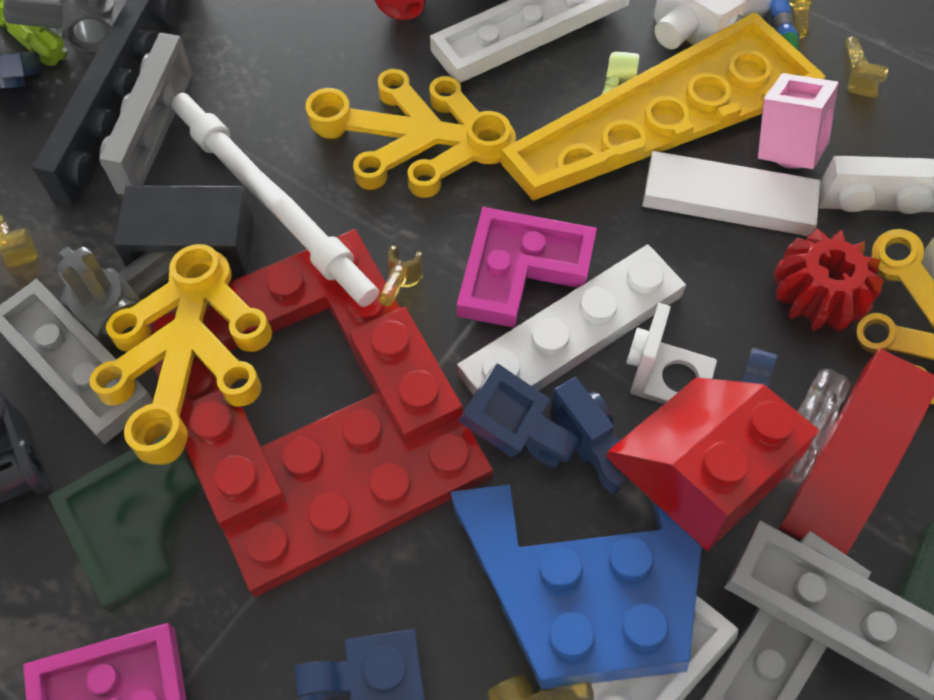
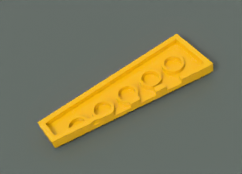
(659, 109)

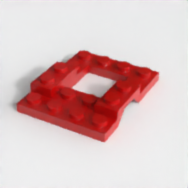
(345, 473)

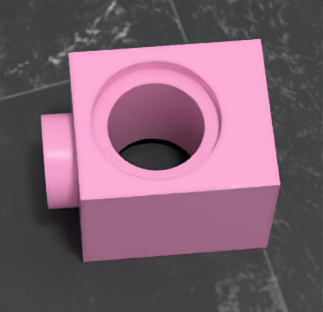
(797, 121)

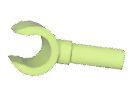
(621, 68)

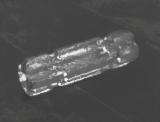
(820, 409)

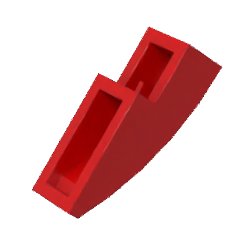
(860, 451)

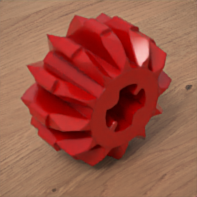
(828, 280)

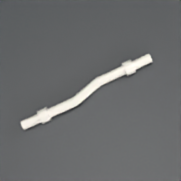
(327, 253)

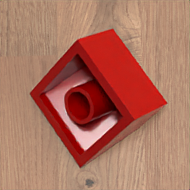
(714, 453)

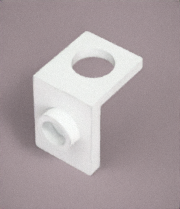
(653, 357)

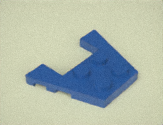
(592, 603)

